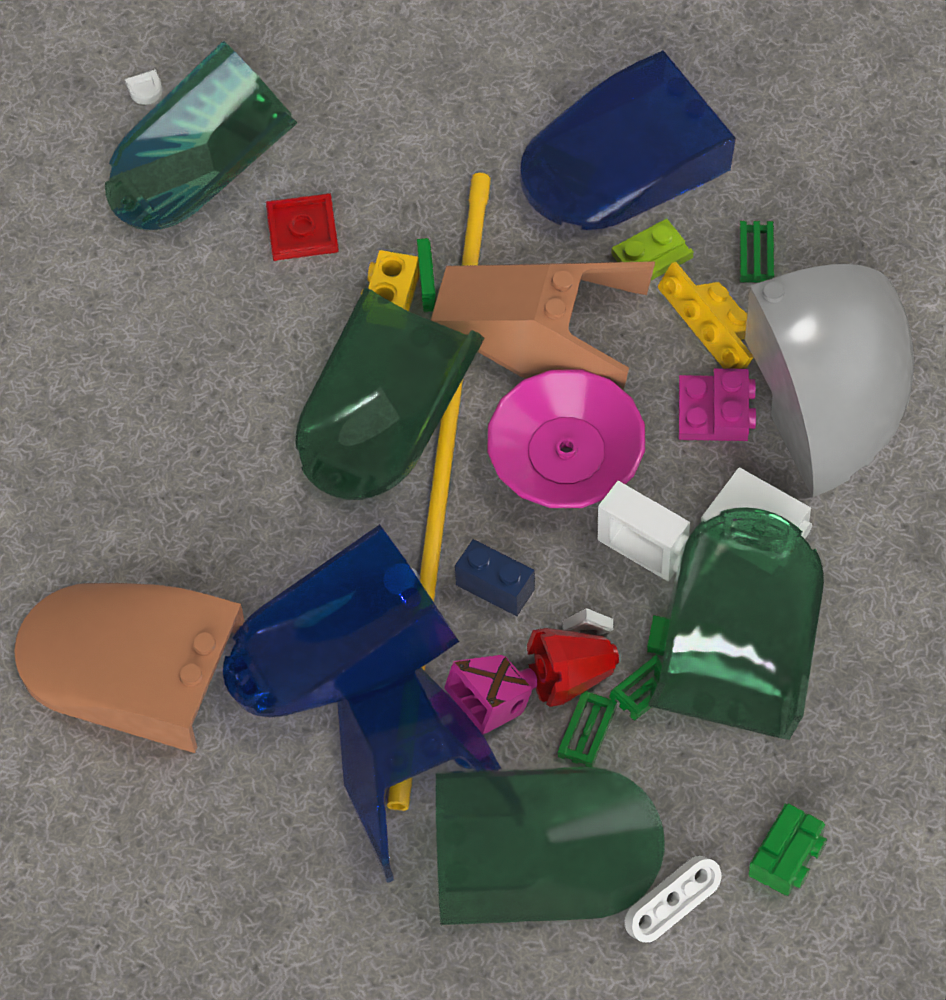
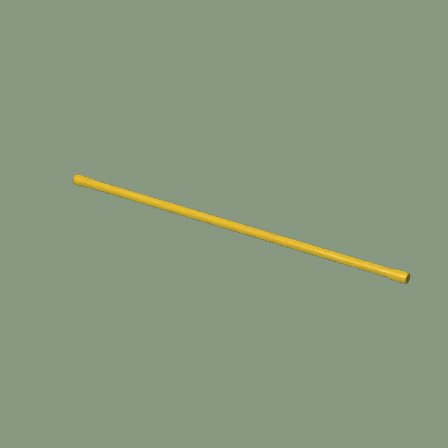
(478, 199)

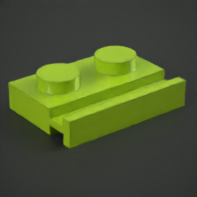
(655, 244)

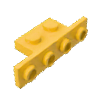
(710, 315)

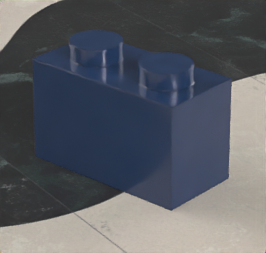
(495, 577)

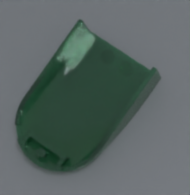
(741, 624)

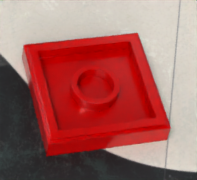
(302, 227)

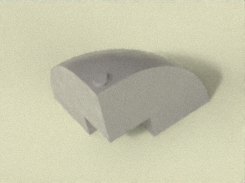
(836, 365)

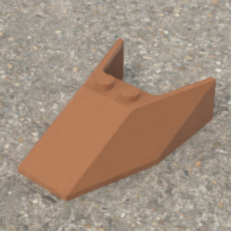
(529, 309)

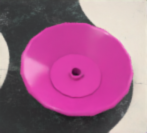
(562, 412)

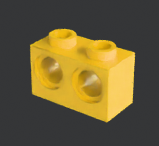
(397, 288)

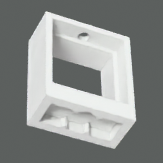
(642, 530)

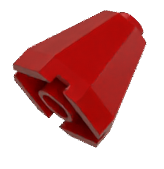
(569, 663)

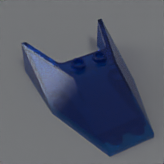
(397, 736)

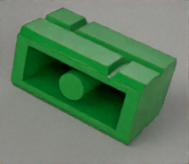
(788, 849)

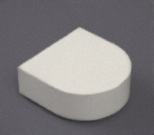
(145, 87)

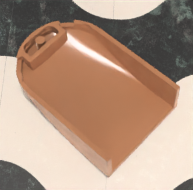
(126, 655)

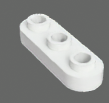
(686, 895)

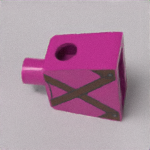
(490, 690)

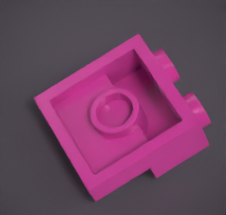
(716, 406)

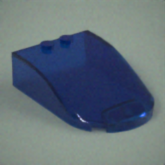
(625, 148)
(337, 633)

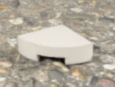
(588, 620)

